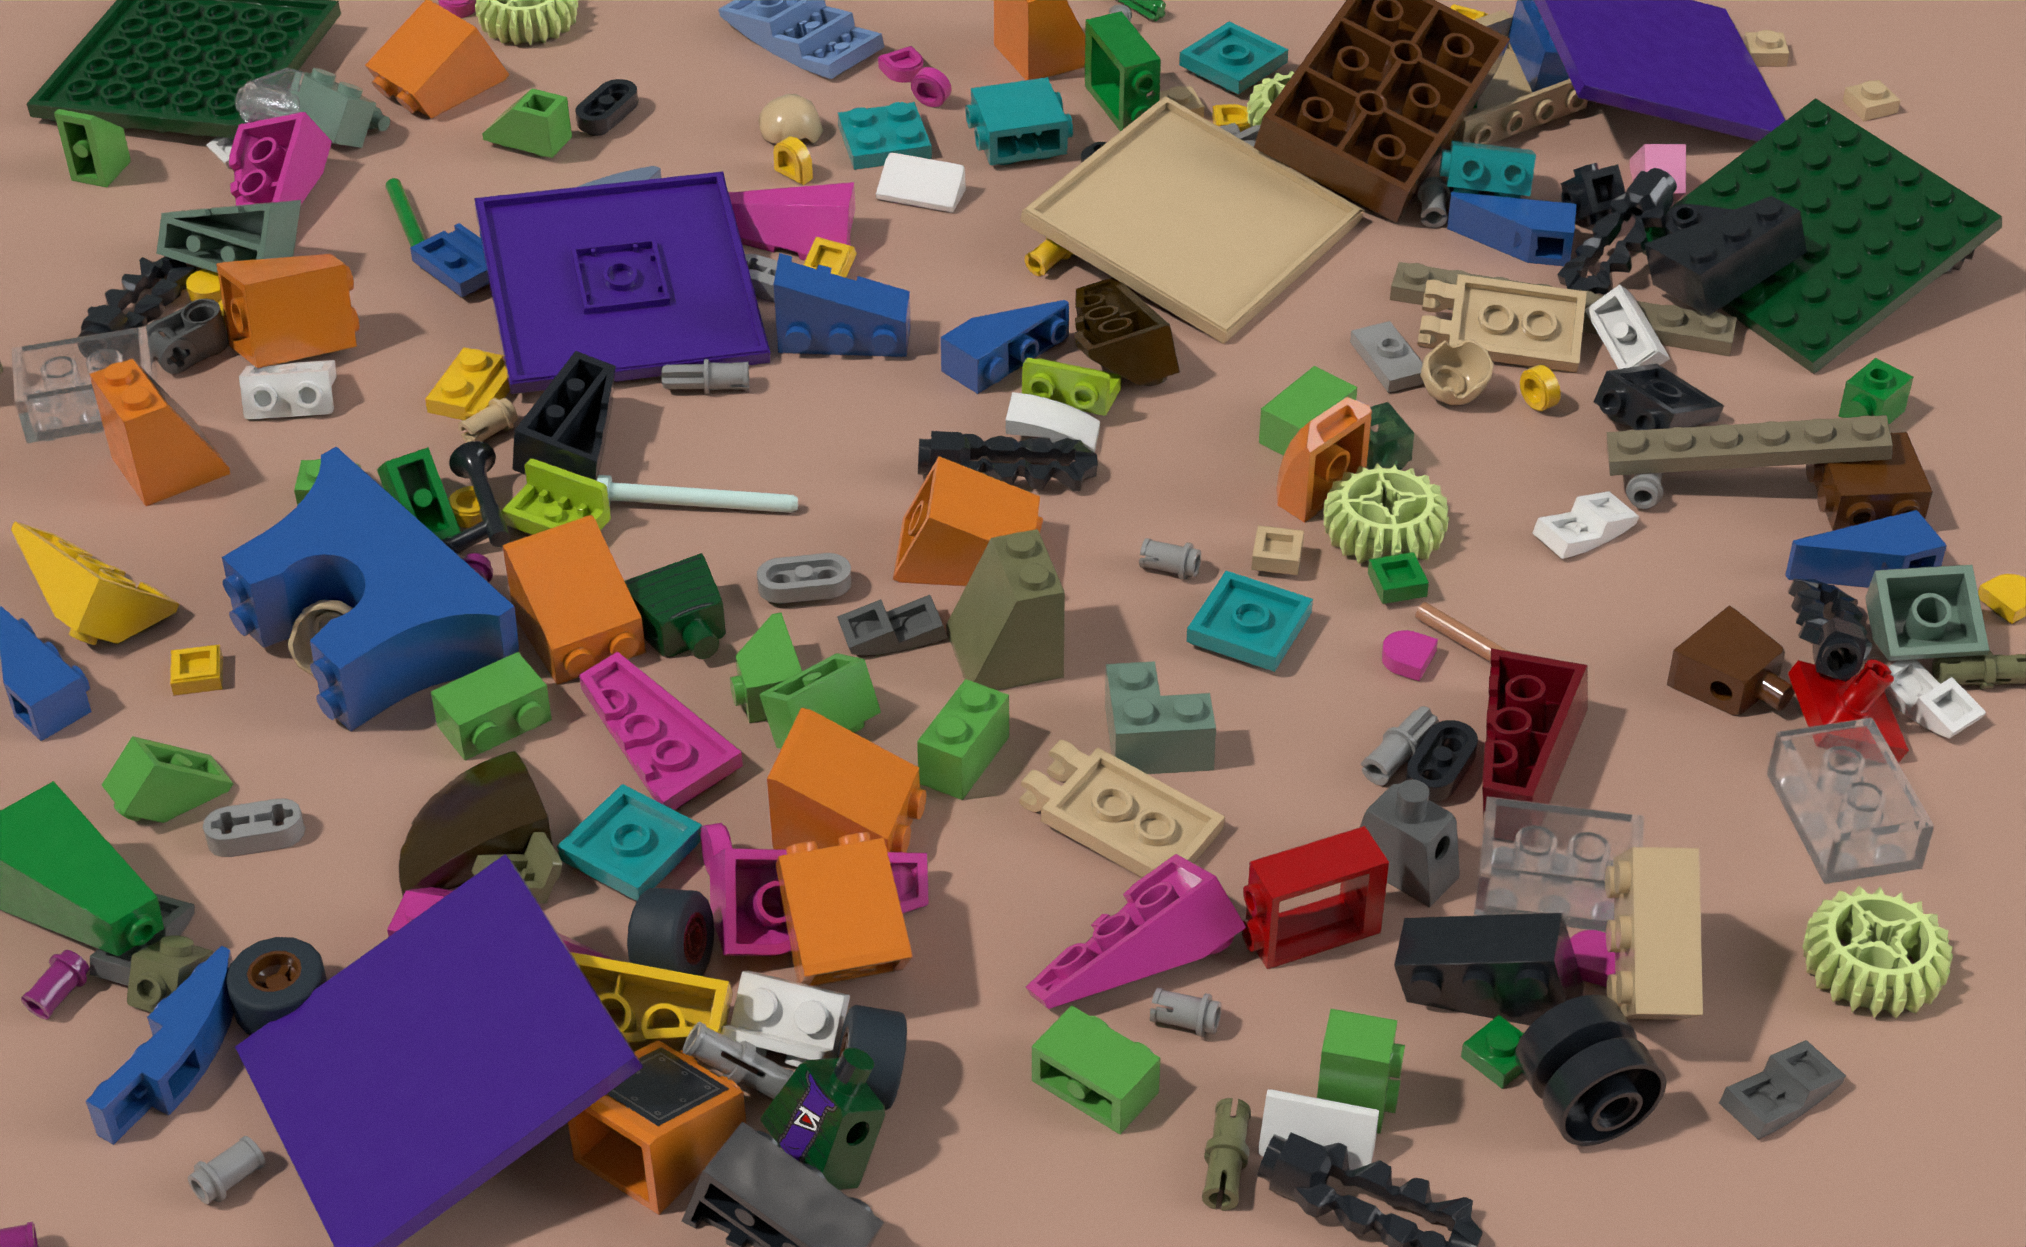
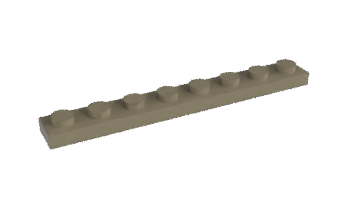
(1671, 323)

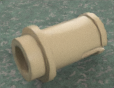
(489, 421)

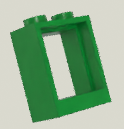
(1120, 68)

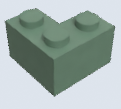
(1157, 730)

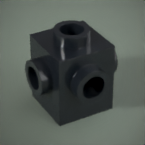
(1593, 191)

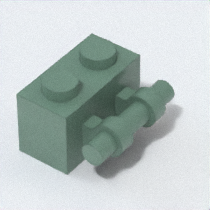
(339, 108)

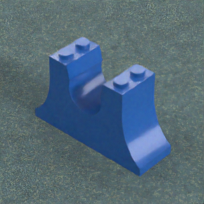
(414, 601)

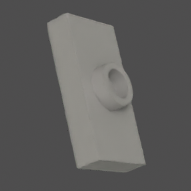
(1388, 356)

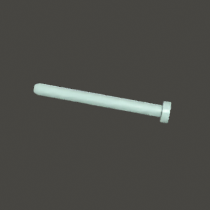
(699, 497)

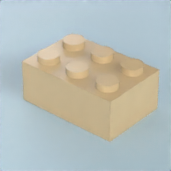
(1655, 933)

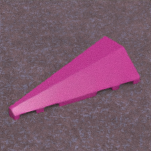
(794, 216)

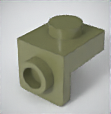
(538, 866)
(162, 969)

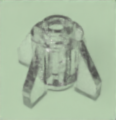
(270, 96)

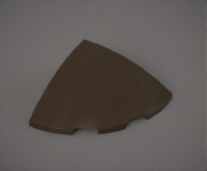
(477, 813)

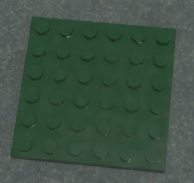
(181, 61)
(1870, 225)

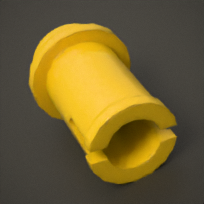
(1045, 257)

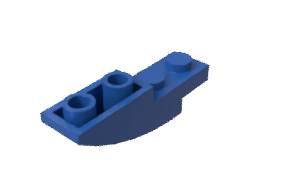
(166, 1068)

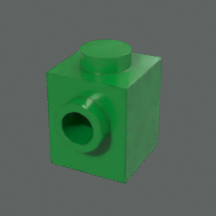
(1876, 392)

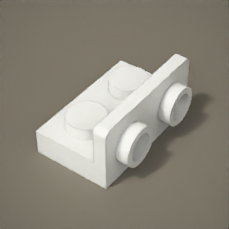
(288, 389)
(787, 1018)

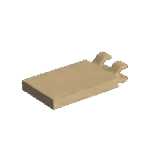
(1508, 319)
(1119, 810)

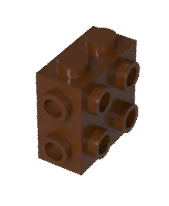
(1872, 489)

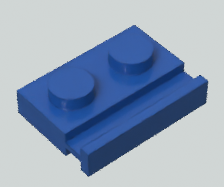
(453, 259)

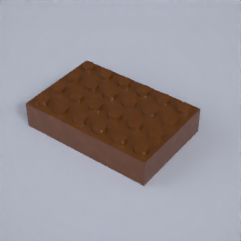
(1381, 98)

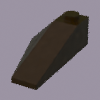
(1124, 333)

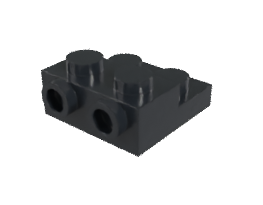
(1654, 399)

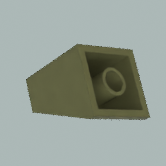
(1010, 616)

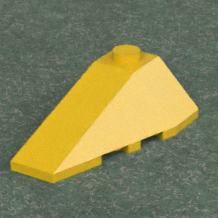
(88, 592)

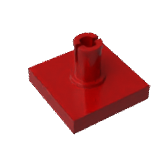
(1861, 697)

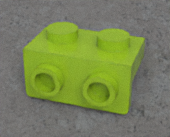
(1070, 384)
(555, 498)

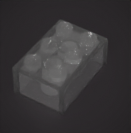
(55, 384)
(1849, 800)
(1551, 860)

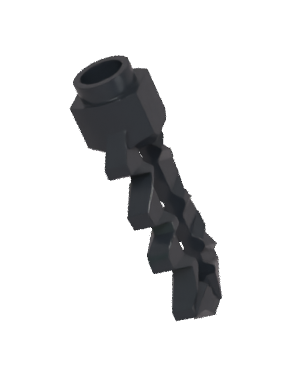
(1647, 202)
(110, 316)
(966, 447)
(1838, 642)
(1301, 1171)

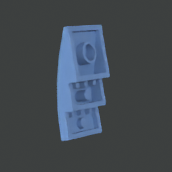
(804, 33)

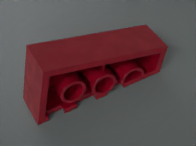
(1531, 724)

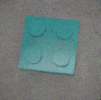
(1233, 57)
(883, 130)
(1249, 620)
(630, 842)

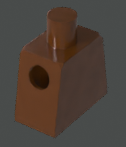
(1730, 665)

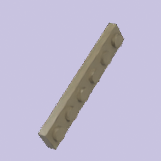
(1749, 445)

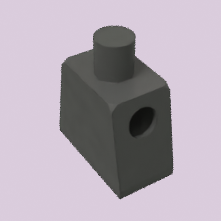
(1416, 840)

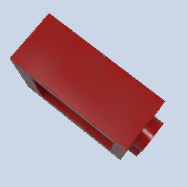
(1321, 925)

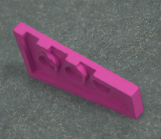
(659, 736)

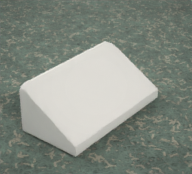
(921, 182)
(1626, 330)
(1322, 1123)

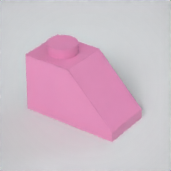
(1665, 157)

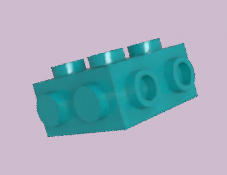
(1019, 121)
(1488, 168)

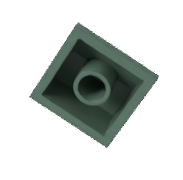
(1926, 613)

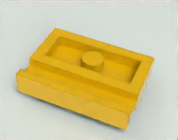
(469, 385)

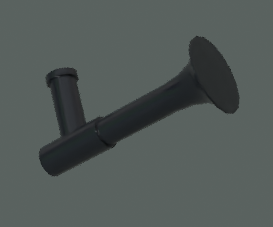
(473, 462)

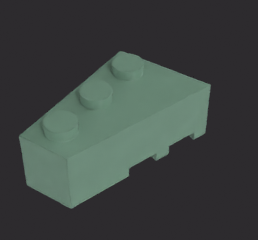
(229, 233)

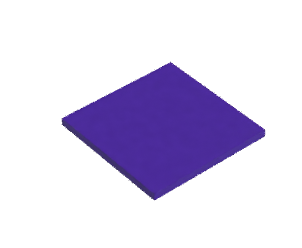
(1663, 62)
(621, 275)
(435, 1061)

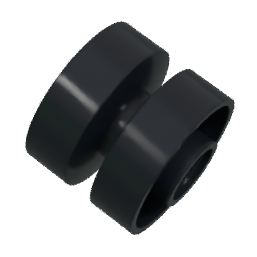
(1590, 1070)

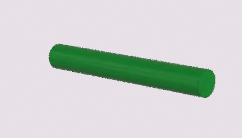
(404, 211)

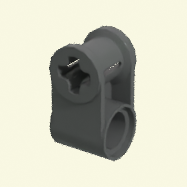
(190, 335)

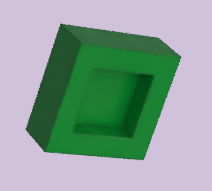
(1398, 578)
(1494, 1050)

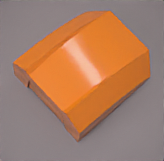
(1321, 454)

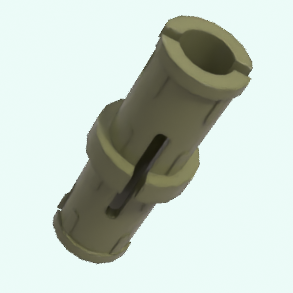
(1981, 670)
(1226, 1154)

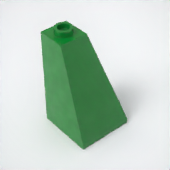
(70, 877)

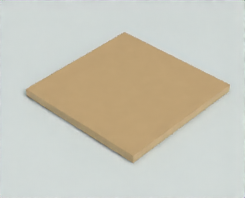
(1192, 218)

